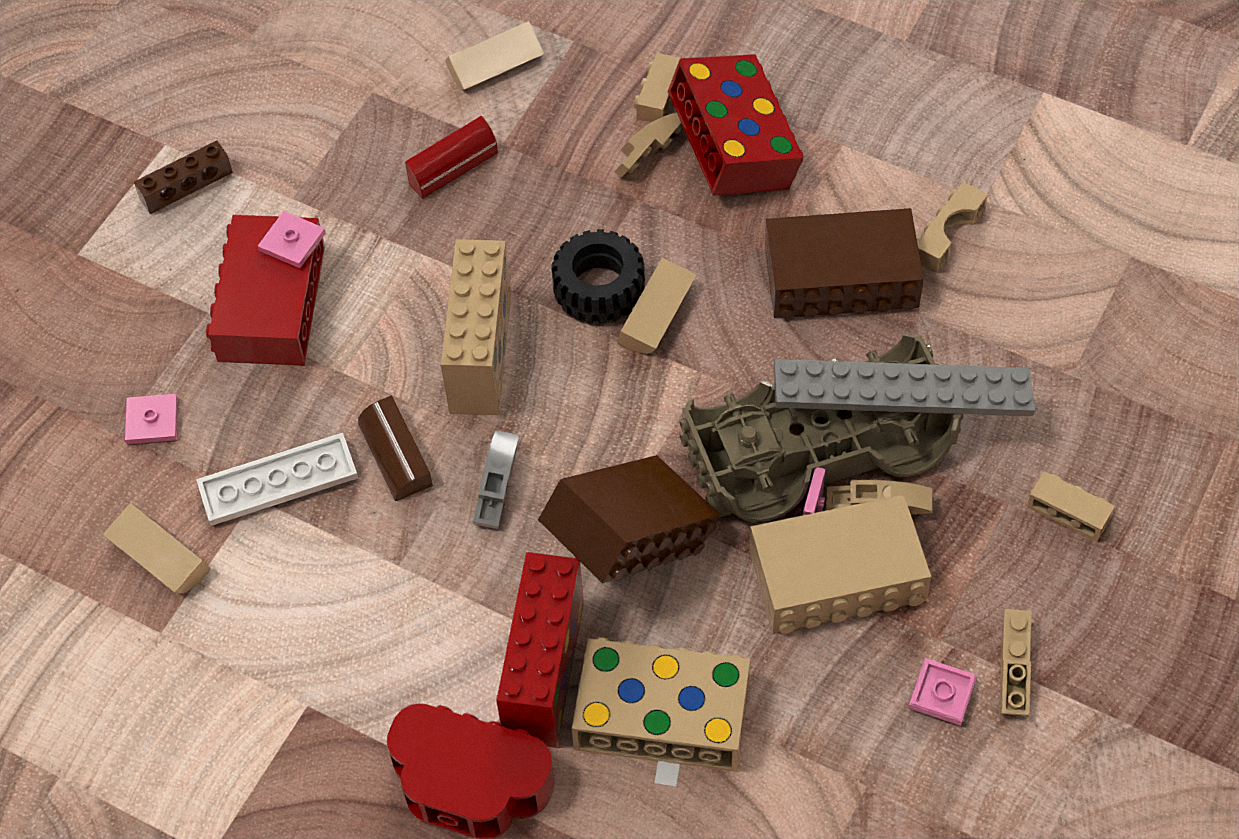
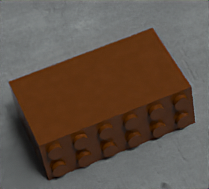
(843, 263)
(628, 518)

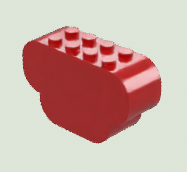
(468, 771)

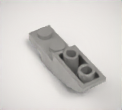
(496, 479)

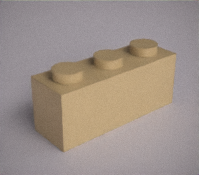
(654, 95)
(1070, 506)

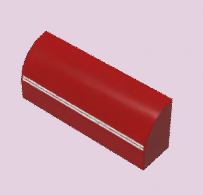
(451, 157)

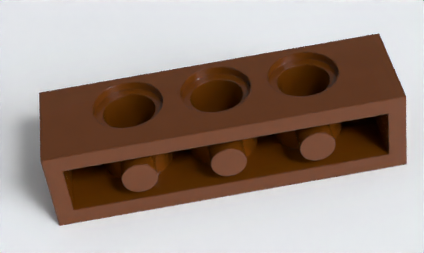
(183, 177)

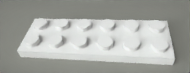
(276, 479)

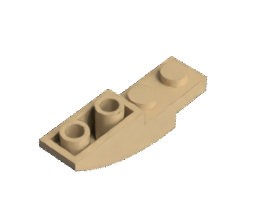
(648, 139)
(918, 497)
(1015, 662)

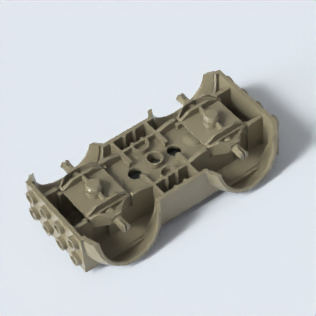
(763, 470)

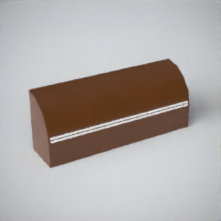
(394, 449)

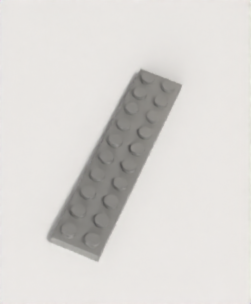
(903, 387)

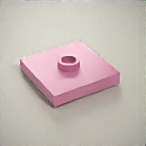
(291, 239)
(151, 419)
(815, 501)
(942, 691)

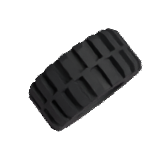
(598, 251)

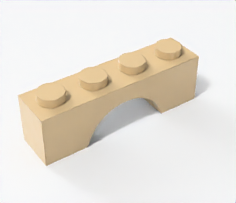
(963, 207)

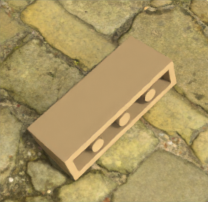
(494, 56)
(656, 307)
(156, 550)

